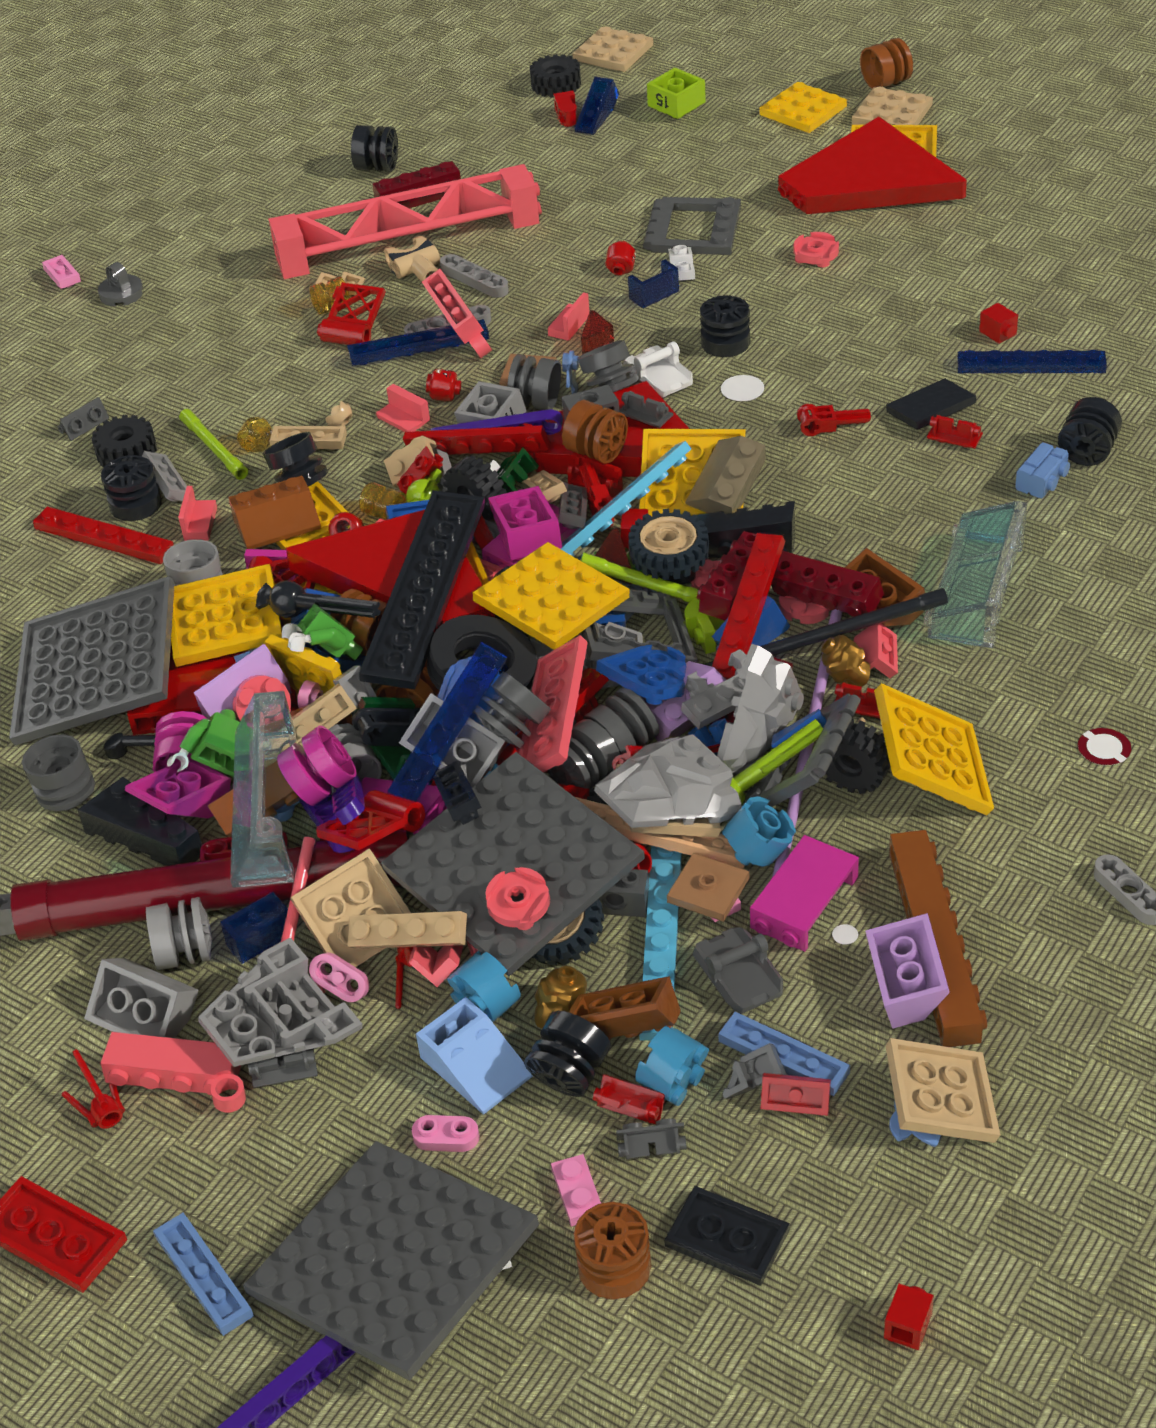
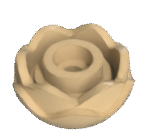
(339, 415)

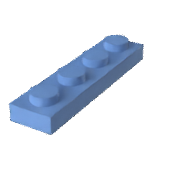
(796, 1057)
(203, 1274)

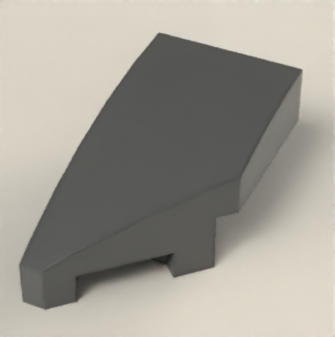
(750, 1069)

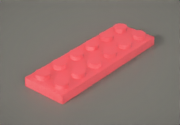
(558, 686)

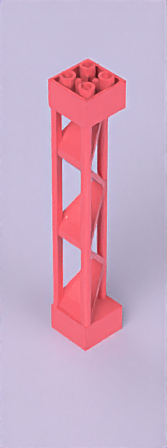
(383, 218)

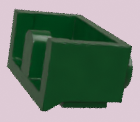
(515, 469)

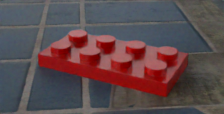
(56, 1234)

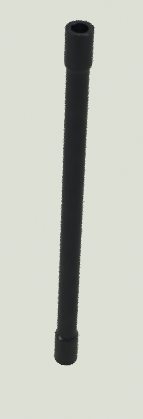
(922, 602)

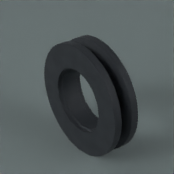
(468, 633)

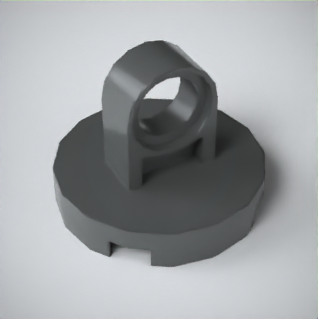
(119, 286)

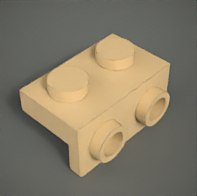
(402, 459)

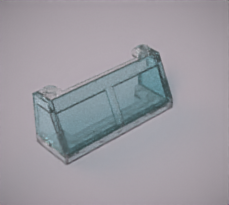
(978, 574)
(257, 840)

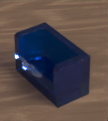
(656, 287)
(255, 927)

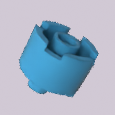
(759, 832)
(484, 984)
(672, 1064)

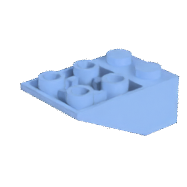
(472, 1055)

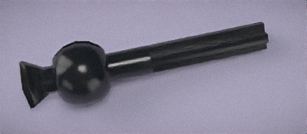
(290, 599)

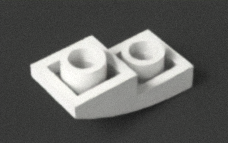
(682, 258)

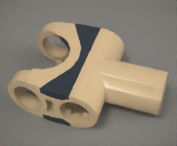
(417, 260)

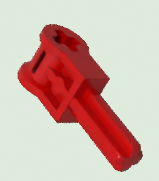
(825, 419)
(598, 492)

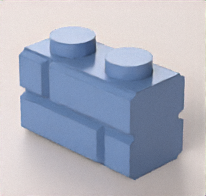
(1042, 470)

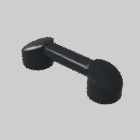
(115, 744)

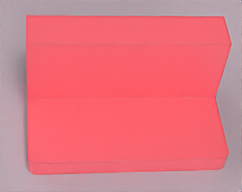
(570, 319)
(404, 409)
(196, 516)
(879, 648)
(436, 965)

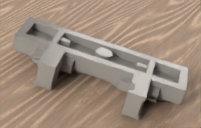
(712, 701)

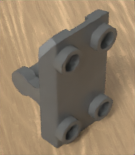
(740, 968)

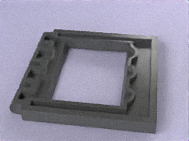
(723, 229)
(640, 602)
(838, 719)

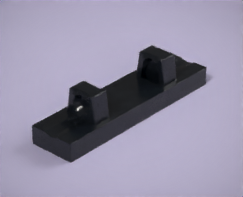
(457, 793)

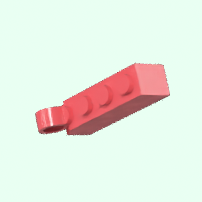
(456, 312)
(174, 1066)

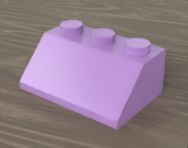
(221, 690)
(668, 714)
(908, 969)

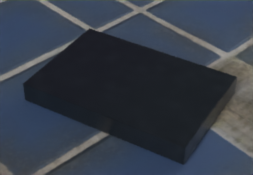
(935, 399)
(727, 1235)

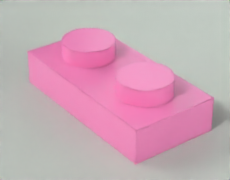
(61, 272)
(575, 1186)

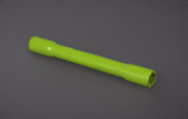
(232, 463)
(632, 576)

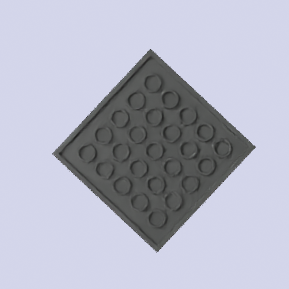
(93, 661)
(521, 824)
(392, 1258)

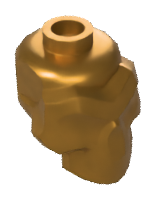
(845, 661)
(558, 992)

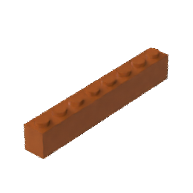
(922, 892)

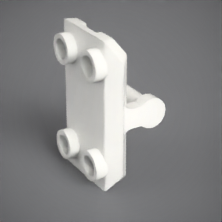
(661, 369)

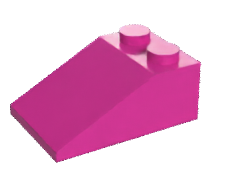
(525, 521)
(183, 791)

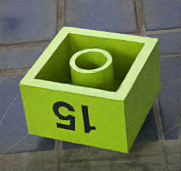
(676, 93)

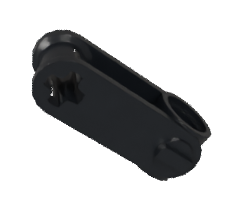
(383, 725)

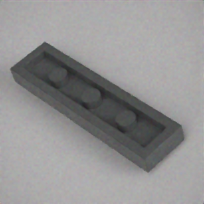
(573, 506)

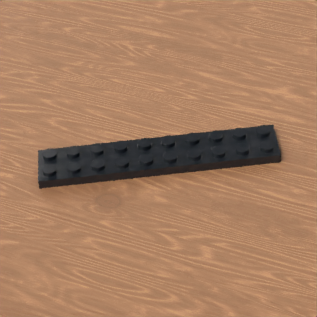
(422, 590)

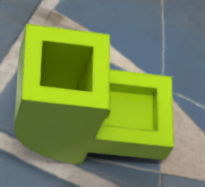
(701, 626)

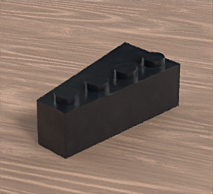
(769, 520)
(140, 826)

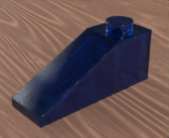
(597, 105)

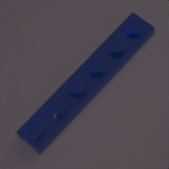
(407, 344)
(1031, 361)
(448, 723)

